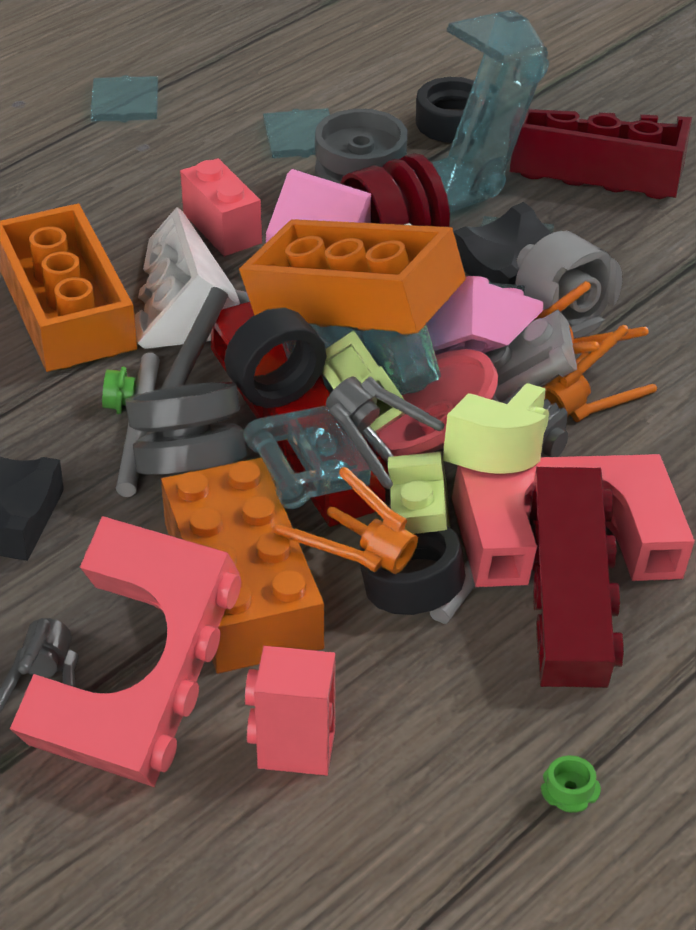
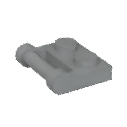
(534, 355)

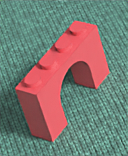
(644, 519)
(136, 727)

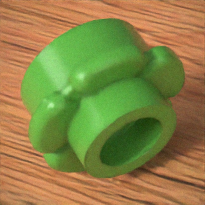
(117, 388)
(572, 773)

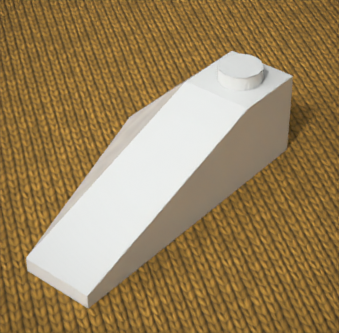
(177, 284)

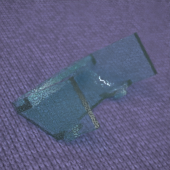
(496, 105)

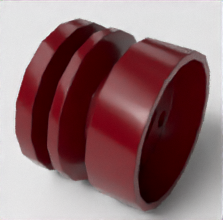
(403, 192)

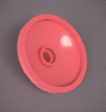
(461, 373)

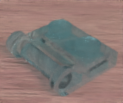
(320, 447)

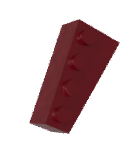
(603, 151)
(573, 578)

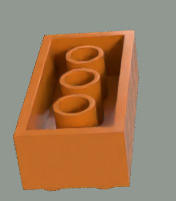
(356, 273)
(65, 288)
(236, 513)

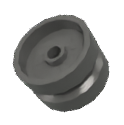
(356, 141)
(186, 428)

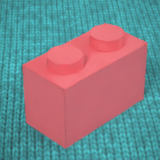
(221, 206)
(292, 710)

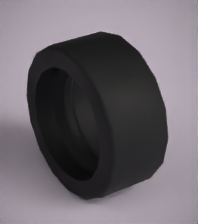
(433, 101)
(256, 339)
(422, 589)

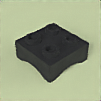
(494, 248)
(26, 502)

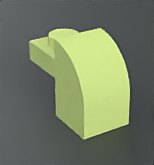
(351, 358)
(495, 434)
(420, 491)

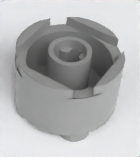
(562, 264)

